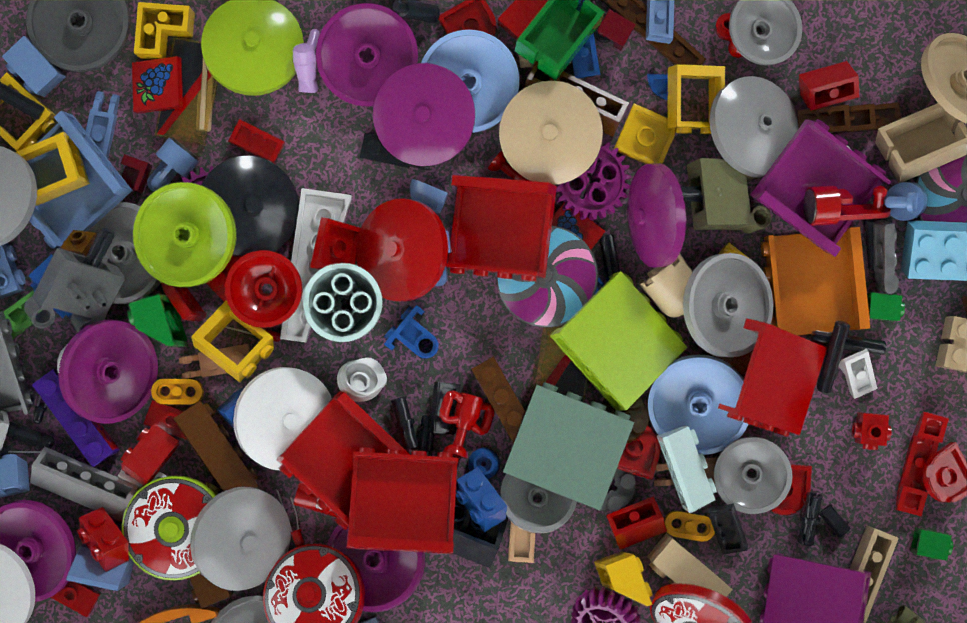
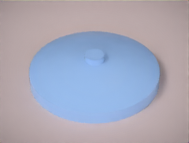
(485, 69)
(690, 397)

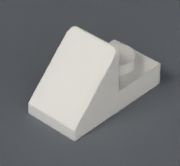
(859, 373)

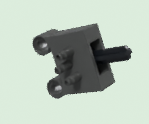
(77, 286)

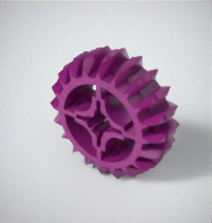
(603, 607)

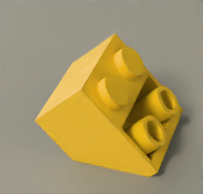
(623, 575)

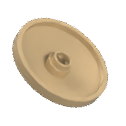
(946, 73)
(551, 132)

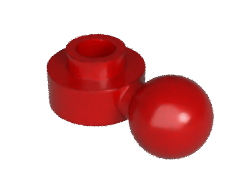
(724, 34)

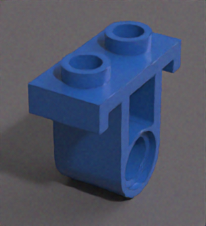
(411, 333)

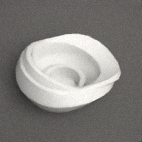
(361, 379)

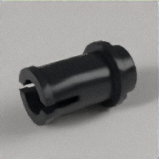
(835, 521)

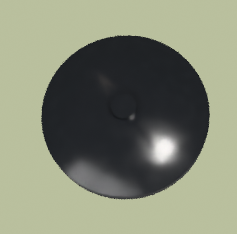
(259, 200)

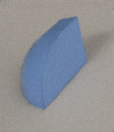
(428, 195)

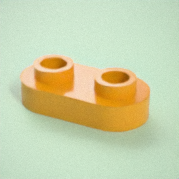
(178, 391)
(689, 525)

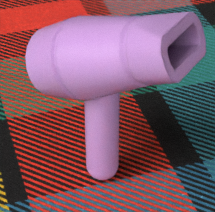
(305, 63)

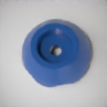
(487, 455)

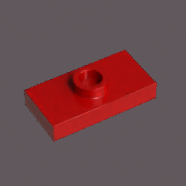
(256, 141)
(163, 416)
(77, 597)

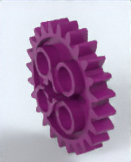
(609, 190)

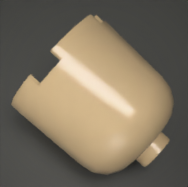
(668, 286)

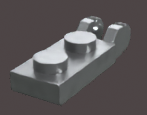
(884, 256)

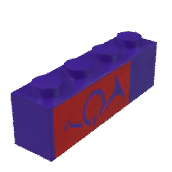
(87, 435)

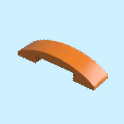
(194, 611)

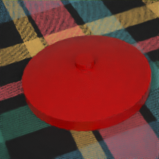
(403, 248)

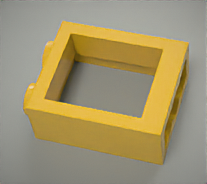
(716, 78)
(43, 124)
(71, 161)
(214, 325)

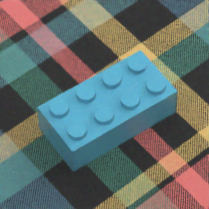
(935, 250)

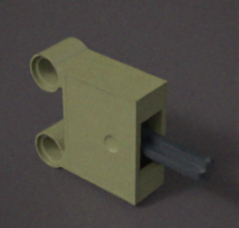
(721, 198)

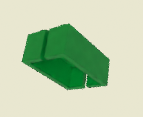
(558, 34)

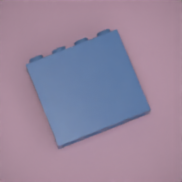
(85, 205)

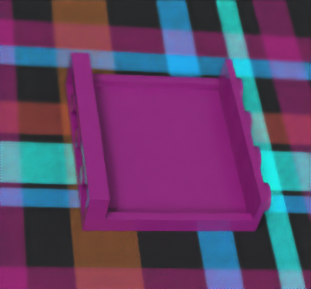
(814, 160)
(814, 592)

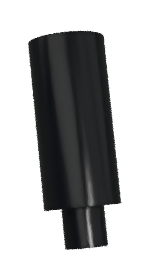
(417, 10)

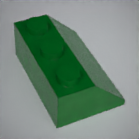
(158, 320)

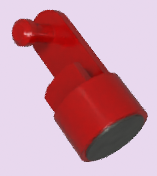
(824, 206)

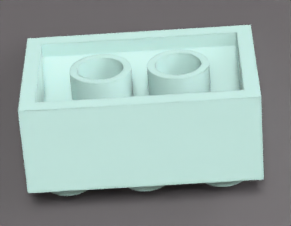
(687, 468)

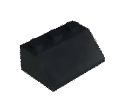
(472, 541)

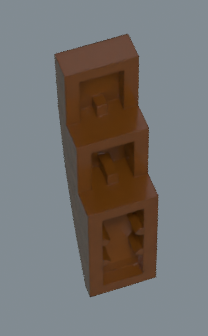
(853, 118)

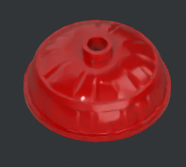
(246, 292)

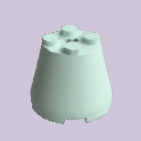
(324, 304)

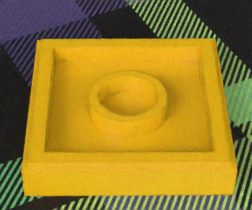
(645, 136)

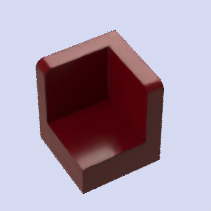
(616, 29)
(136, 173)

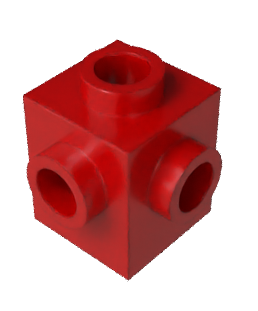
(862, 430)

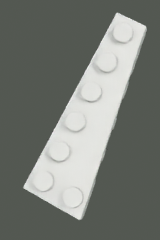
(312, 207)

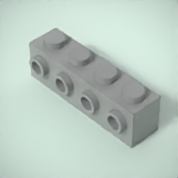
(82, 483)

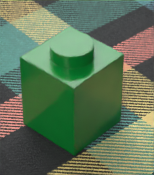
(885, 307)
(931, 544)

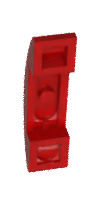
(923, 444)

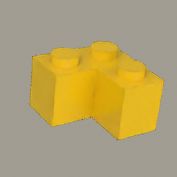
(158, 22)

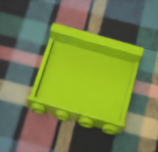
(619, 342)

